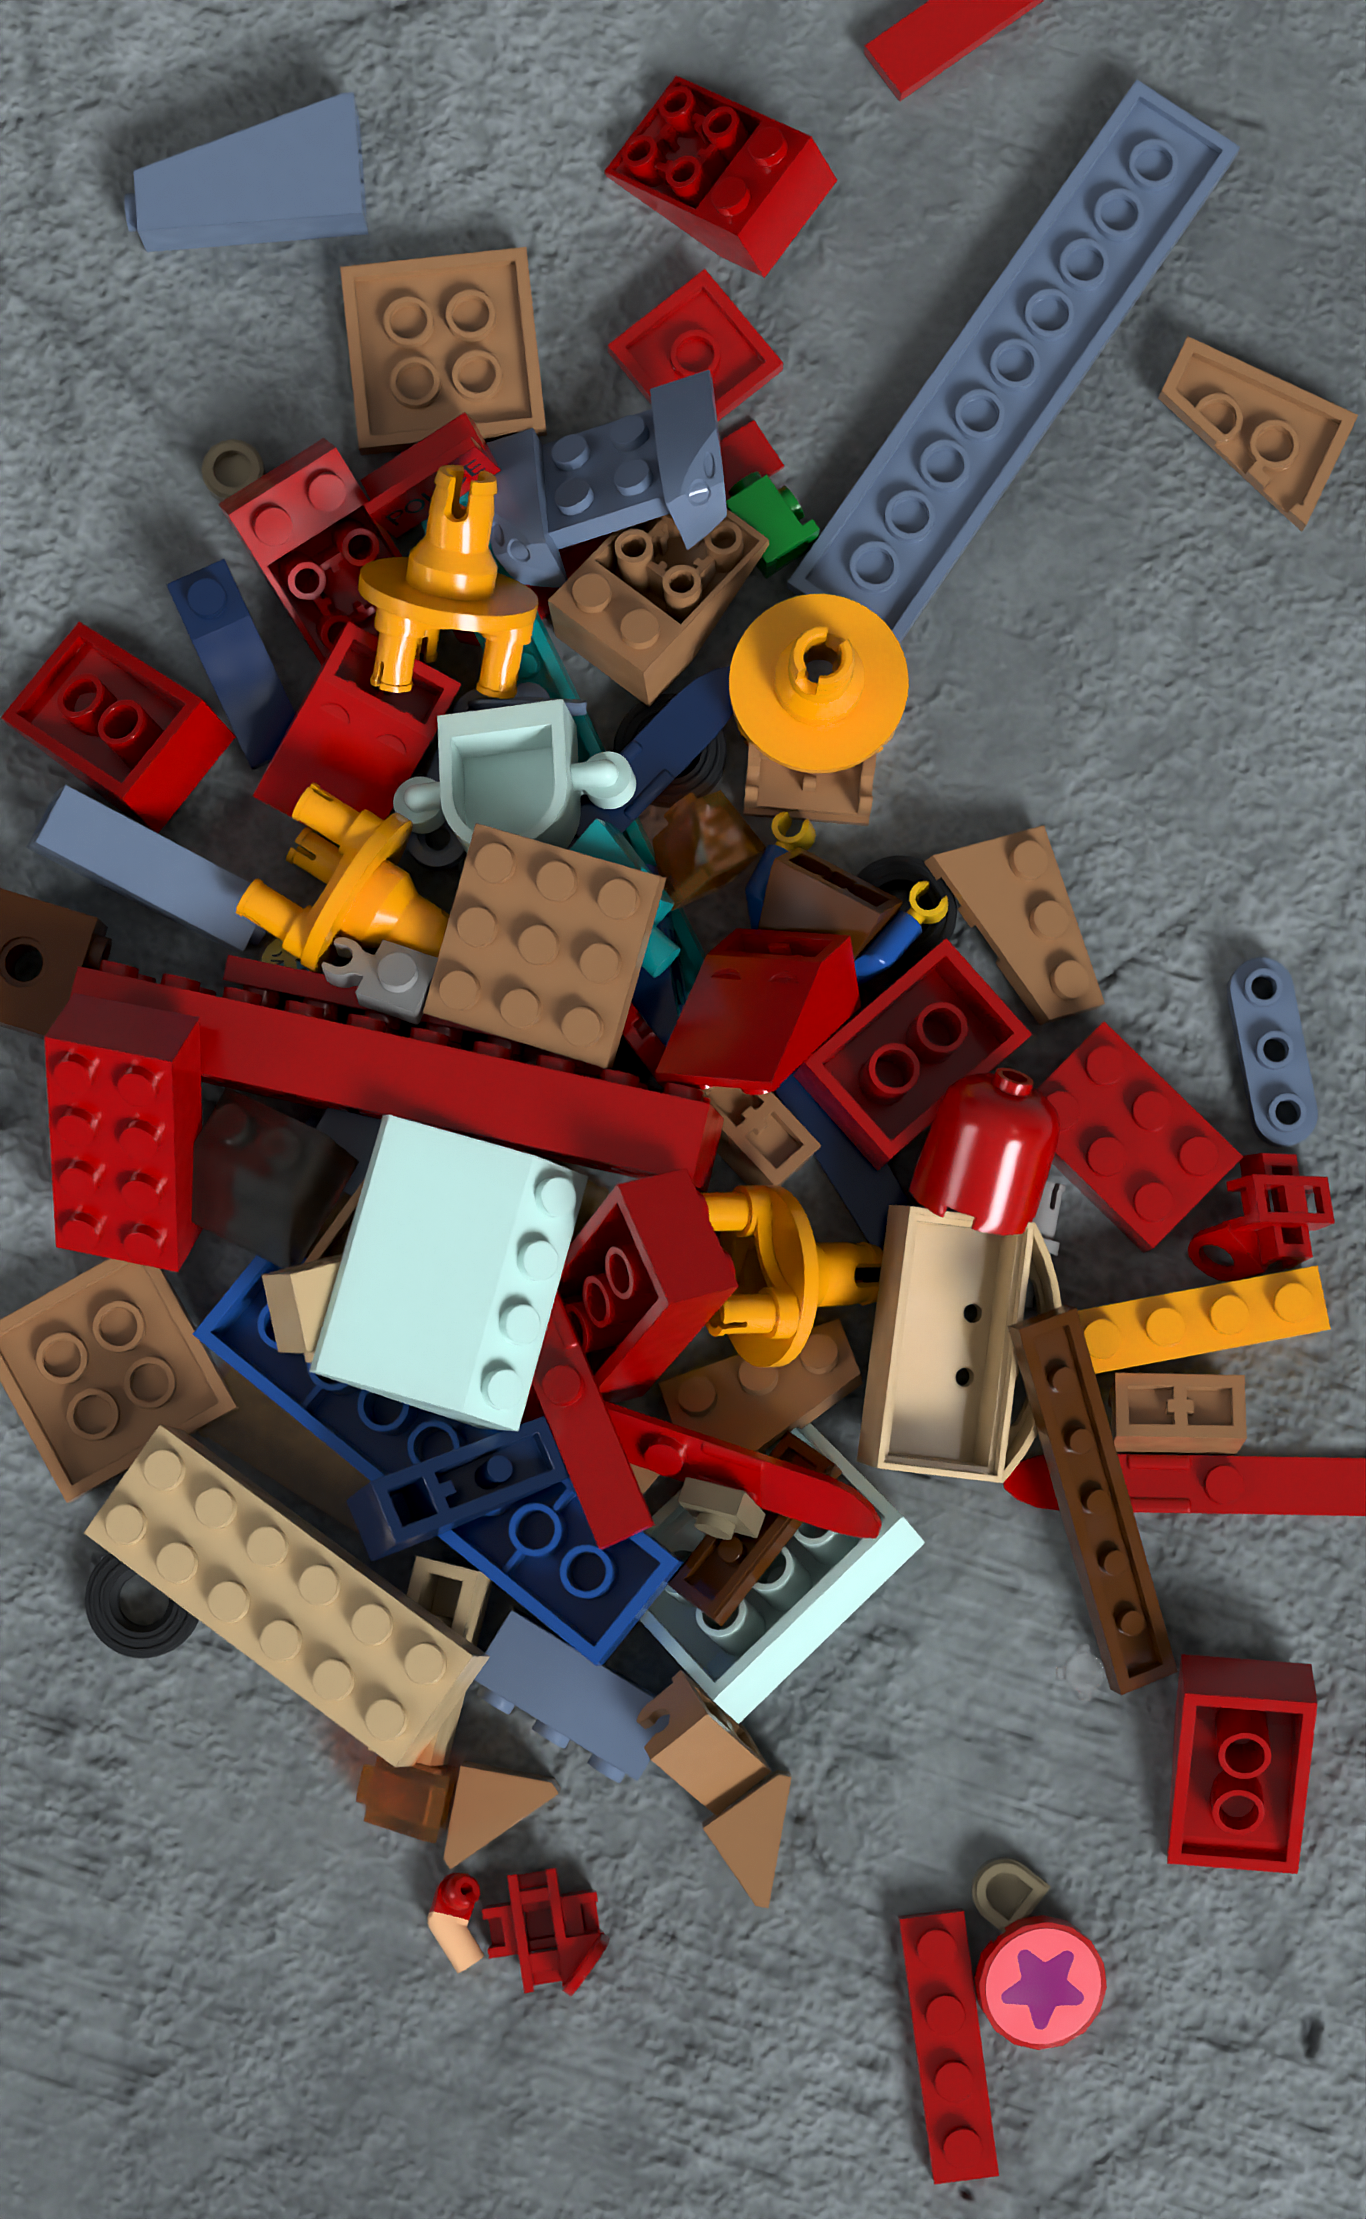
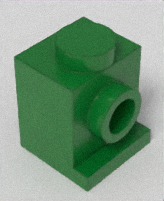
(776, 517)

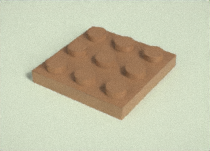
(442, 343)
(544, 945)
(103, 1369)

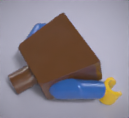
(810, 895)

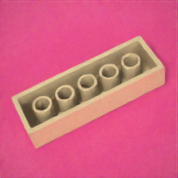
(287, 1596)

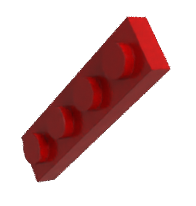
(948, 2046)

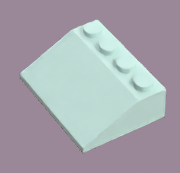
(449, 1274)
(790, 1608)

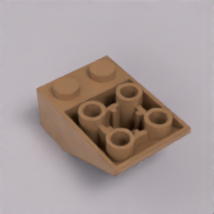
(650, 603)

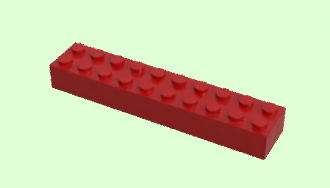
(429, 1080)

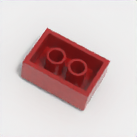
(906, 1048)
(1132, 1139)

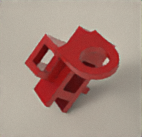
(1265, 1235)
(551, 1922)

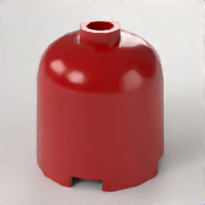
(988, 1152)

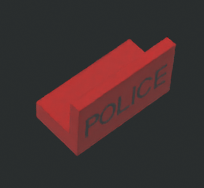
(404, 486)

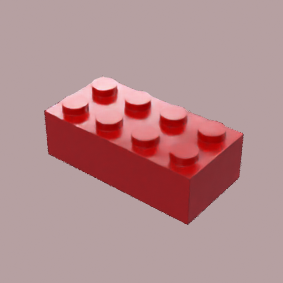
(124, 1130)
(644, 1281)

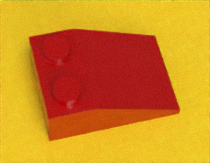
(119, 726)
(1241, 1763)

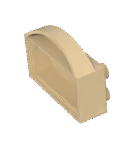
(912, 1404)

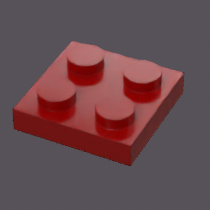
(696, 333)

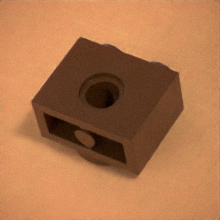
(64, 941)

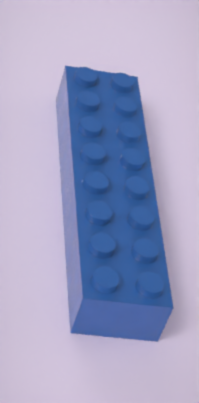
(531, 1548)

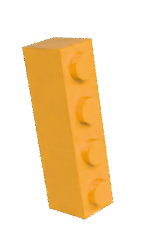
(1205, 1319)

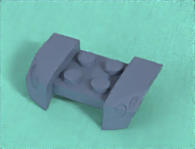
(609, 481)

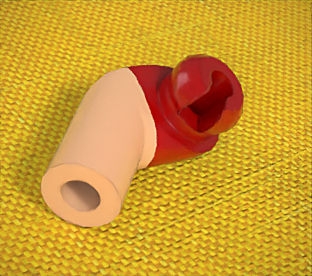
(450, 1917)

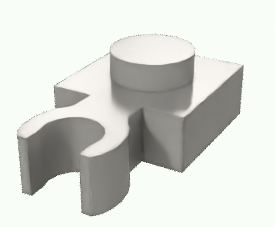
(388, 982)

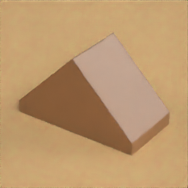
(489, 1803)
(751, 1833)

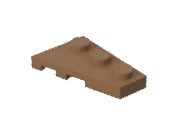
(1260, 425)
(1025, 915)
(762, 1403)

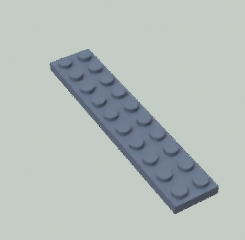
(1017, 360)

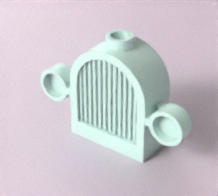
(514, 774)

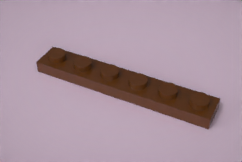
(1093, 1498)

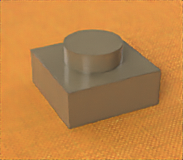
(721, 1509)

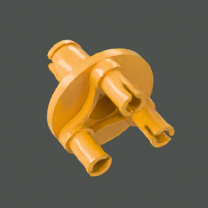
(449, 585)
(825, 722)
(364, 892)
(781, 1273)

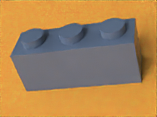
(568, 1696)

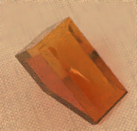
(703, 847)
(407, 1798)

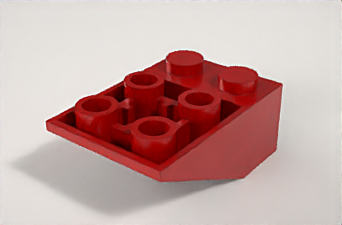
(724, 174)
(311, 540)
(353, 734)
(761, 1009)

